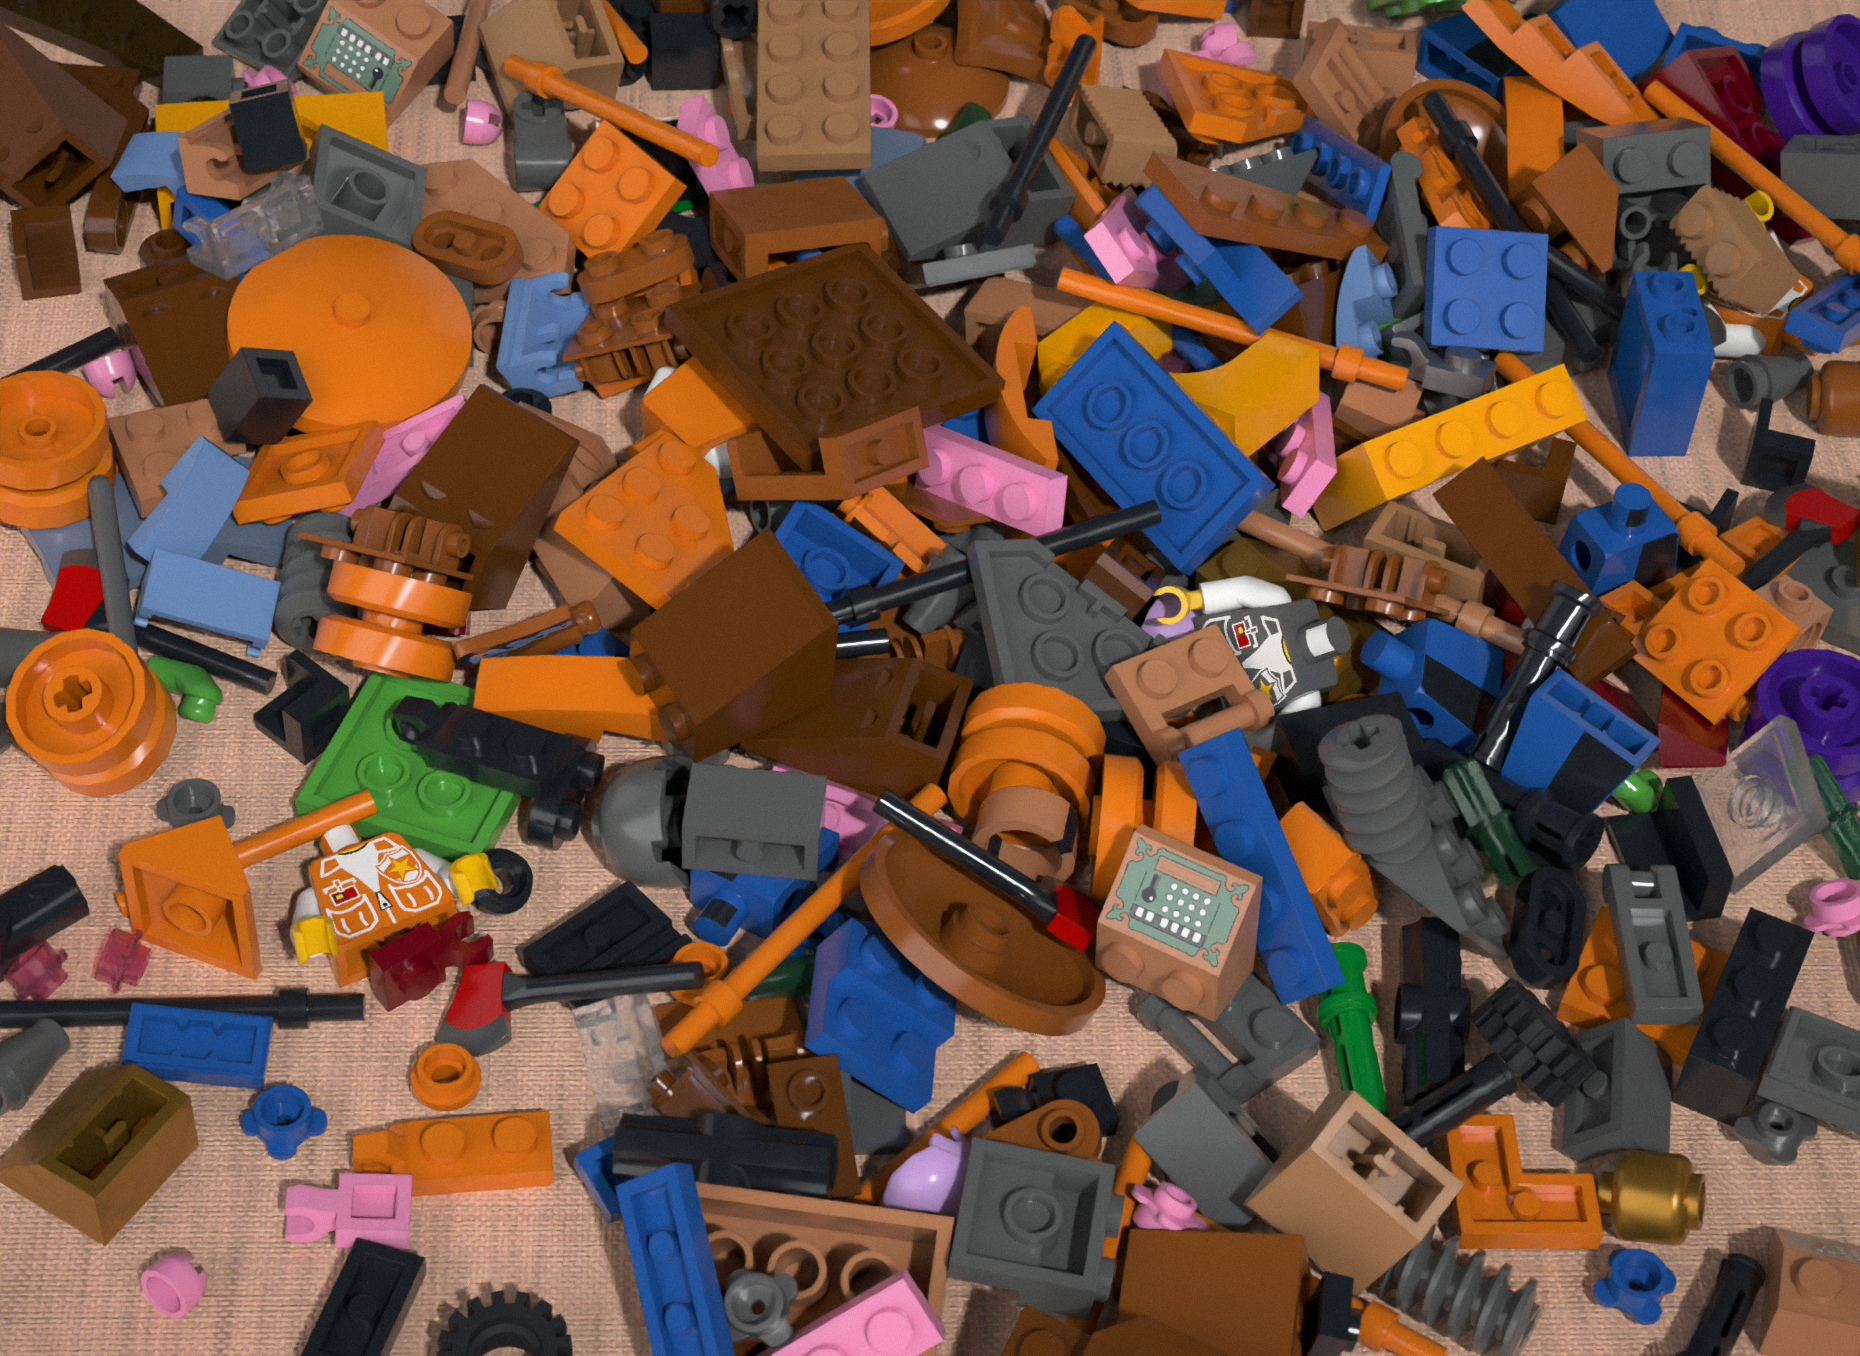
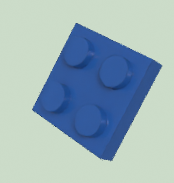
(1485, 289)

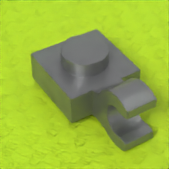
(1450, 371)

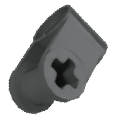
(541, 142)

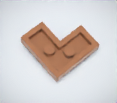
(155, 440)

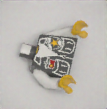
(1273, 637)

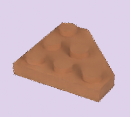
(474, 191)

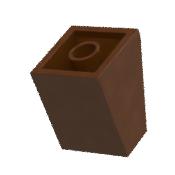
(736, 651)

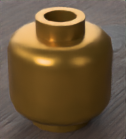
(1653, 1197)

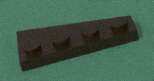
(103, 31)

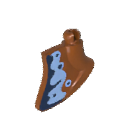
(536, 636)

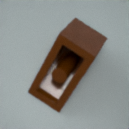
(1126, 575)

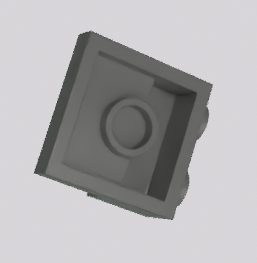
(1037, 1226)

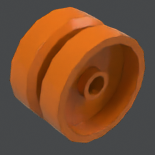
(50, 448)
(392, 622)
(91, 712)
(1026, 739)
(1121, 809)

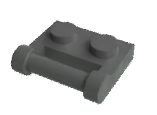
(1252, 1027)

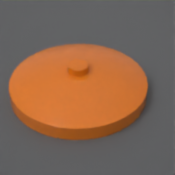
(367, 324)

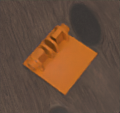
(1714, 642)

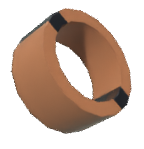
(1035, 812)

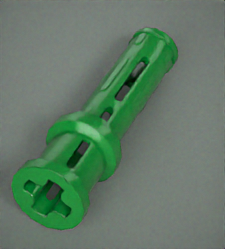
(1347, 1016)

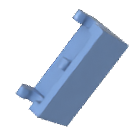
(538, 332)
(208, 598)

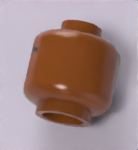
(1835, 399)

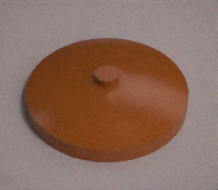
(978, 940)

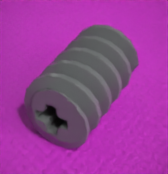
(306, 579)
(1376, 788)
(1466, 1295)

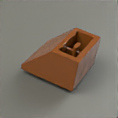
(1575, 207)

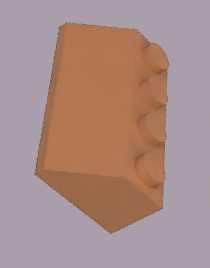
(565, 564)
(825, 1246)

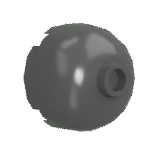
(643, 821)

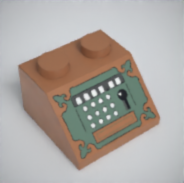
(378, 48)
(1179, 923)
(1810, 1297)

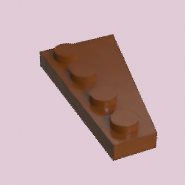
(1260, 215)

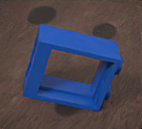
(1660, 363)

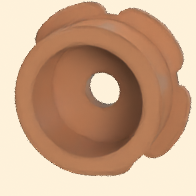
(484, 332)

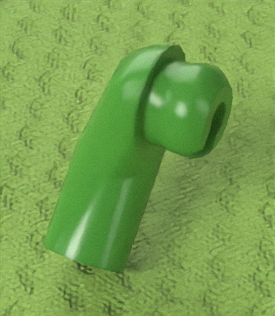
(194, 683)
(1640, 792)

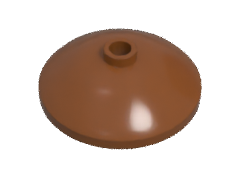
(927, 82)
(1468, 103)

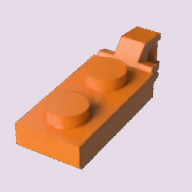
(462, 1153)

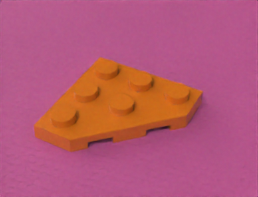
(1231, 100)
(1443, 182)
(653, 521)

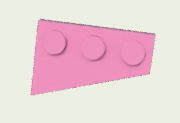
(1130, 251)

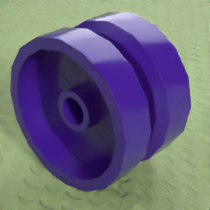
(1815, 79)
(1824, 699)

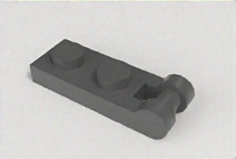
(1405, 232)
(1653, 944)

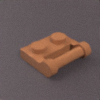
(1342, 87)
(1180, 678)

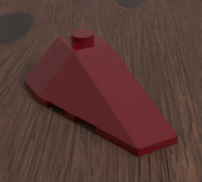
(1728, 97)

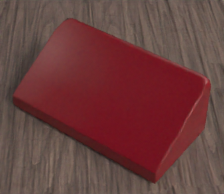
(1688, 736)

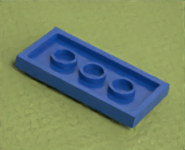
(1153, 443)

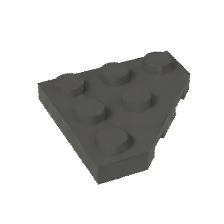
(1051, 626)

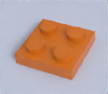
(611, 193)
(309, 473)
(1598, 994)

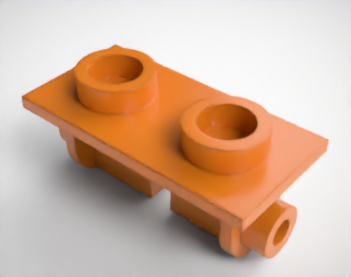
(1065, 27)
(892, 526)

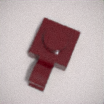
(417, 960)

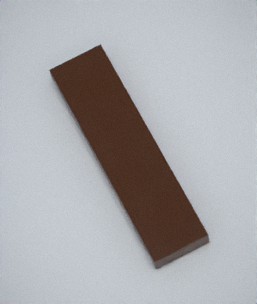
(1527, 562)

